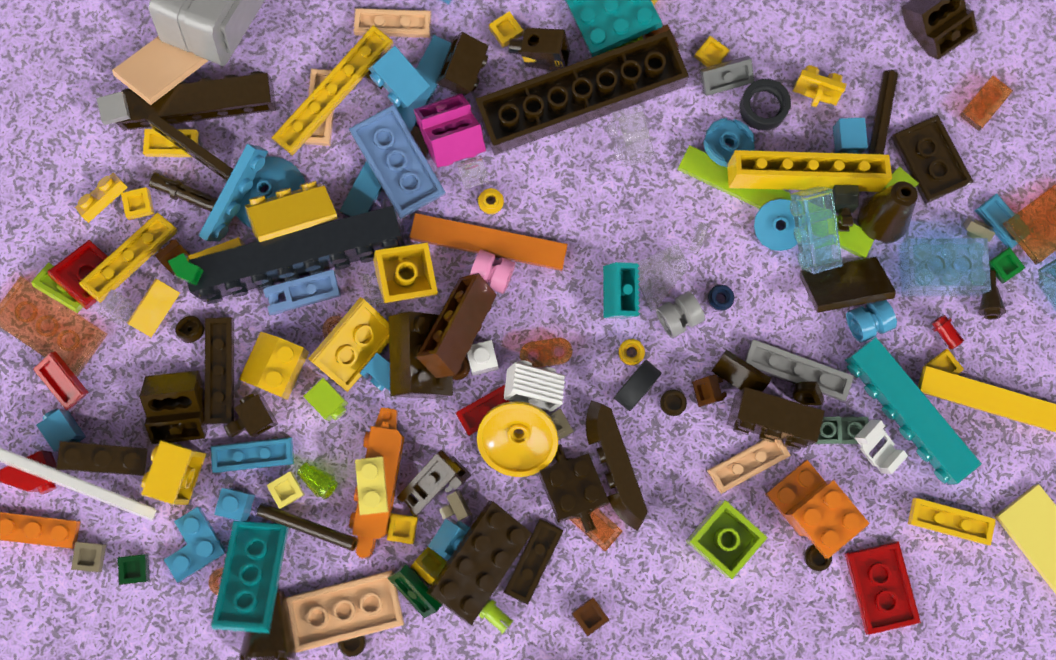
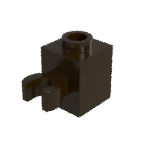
(254, 417)

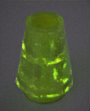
(318, 481)

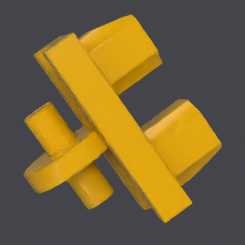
(819, 87)

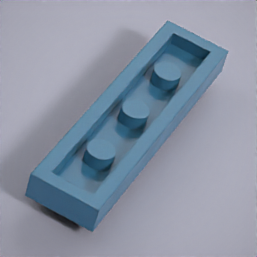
(230, 199)

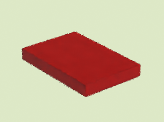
(882, 588)

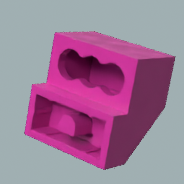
(450, 130)

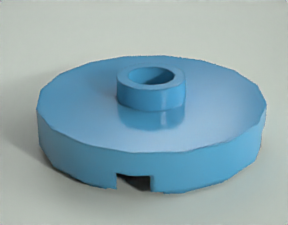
(731, 132)
(766, 229)

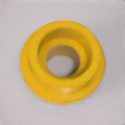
(493, 208)
(635, 344)

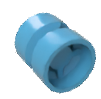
(867, 321)

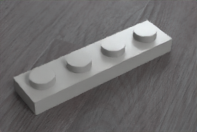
(798, 369)

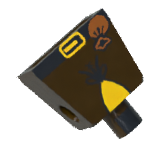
(542, 48)

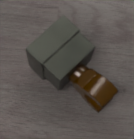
(845, 203)

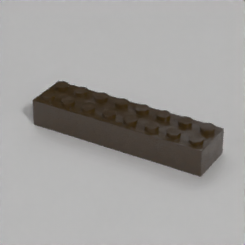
(582, 92)

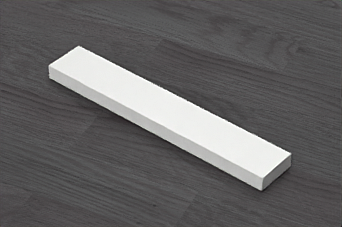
(76, 484)

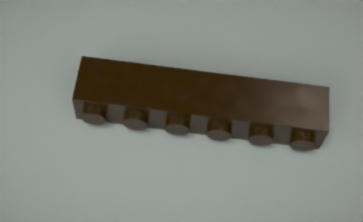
(204, 100)

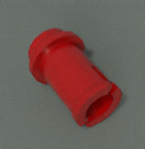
(947, 331)

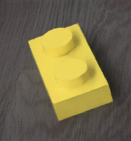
(371, 485)

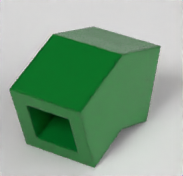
(185, 269)

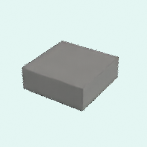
(113, 108)

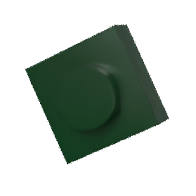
(133, 569)

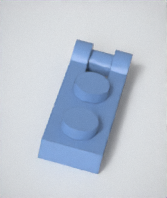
(302, 292)

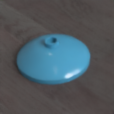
(276, 174)

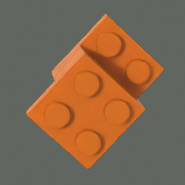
(817, 509)

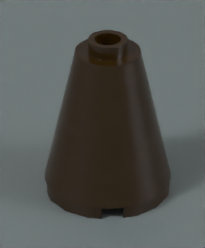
(888, 213)
(277, 643)

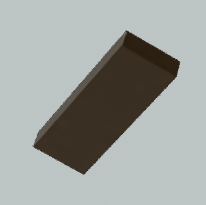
(533, 561)

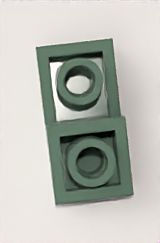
(841, 429)

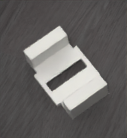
(887, 457)

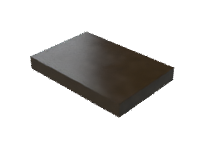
(931, 159)
(848, 285)

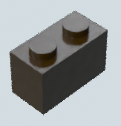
(463, 64)

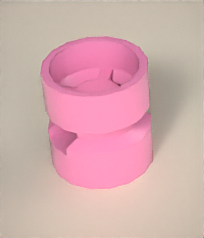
(495, 272)

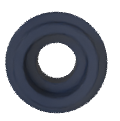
(724, 290)

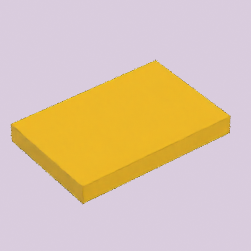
(352, 344)

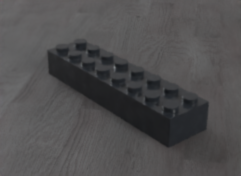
(296, 255)

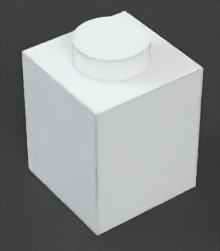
(482, 358)

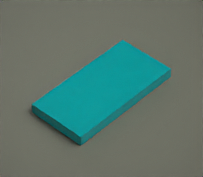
(250, 577)

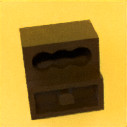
(939, 24)
(174, 407)

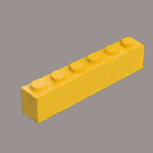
(807, 170)

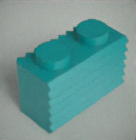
(621, 290)

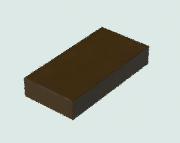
(740, 373)

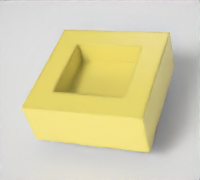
(285, 490)

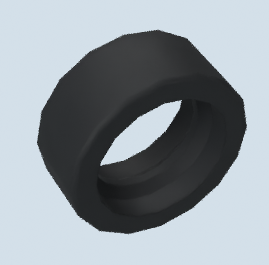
(774, 88)
(637, 385)

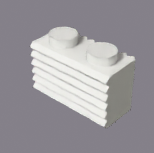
(534, 385)

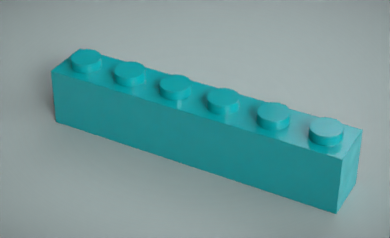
(912, 412)

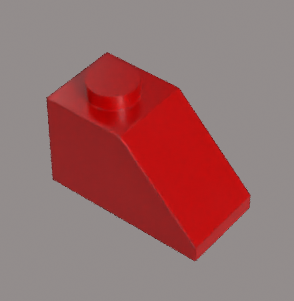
(29, 482)

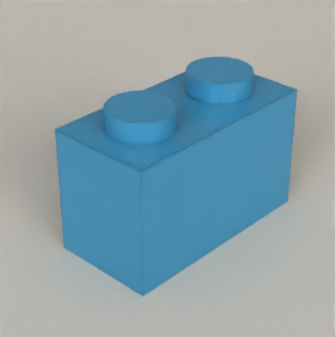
(398, 78)

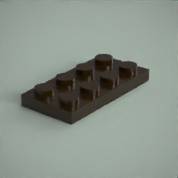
(479, 563)

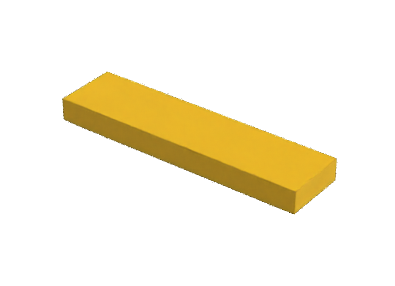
(128, 257)

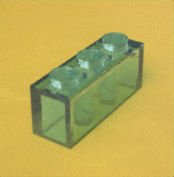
(816, 229)

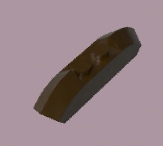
(628, 499)

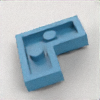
(201, 548)

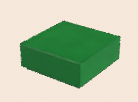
(1006, 265)

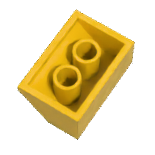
(290, 211)

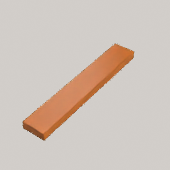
(498, 242)

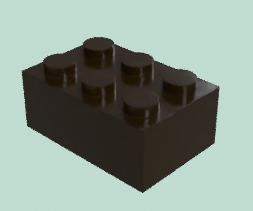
(407, 373)
(775, 418)

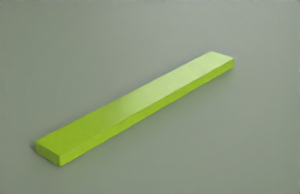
(701, 167)

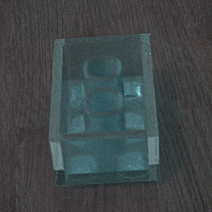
(944, 267)

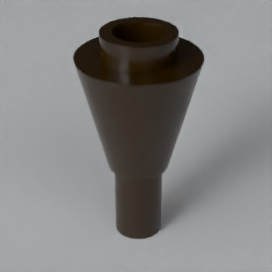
(991, 302)

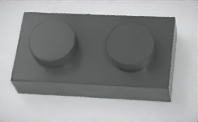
(727, 75)

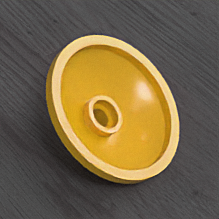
(513, 452)

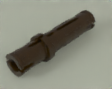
(179, 190)

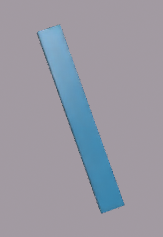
(367, 187)

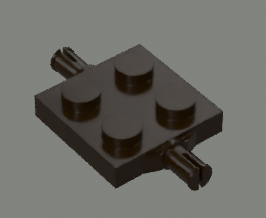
(573, 488)

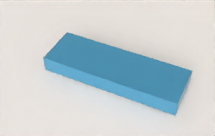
(252, 455)

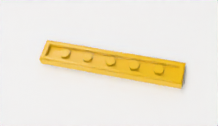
(332, 90)
(988, 398)

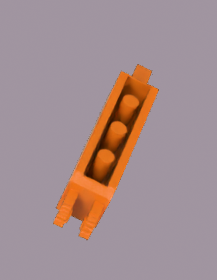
(385, 442)

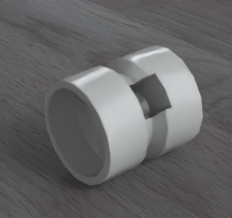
(683, 313)

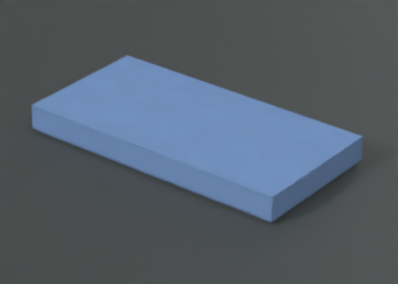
(397, 161)

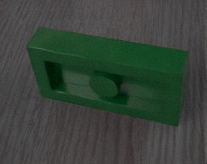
(414, 590)

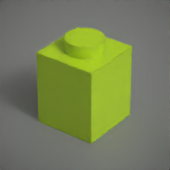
(326, 400)

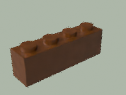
(457, 326)

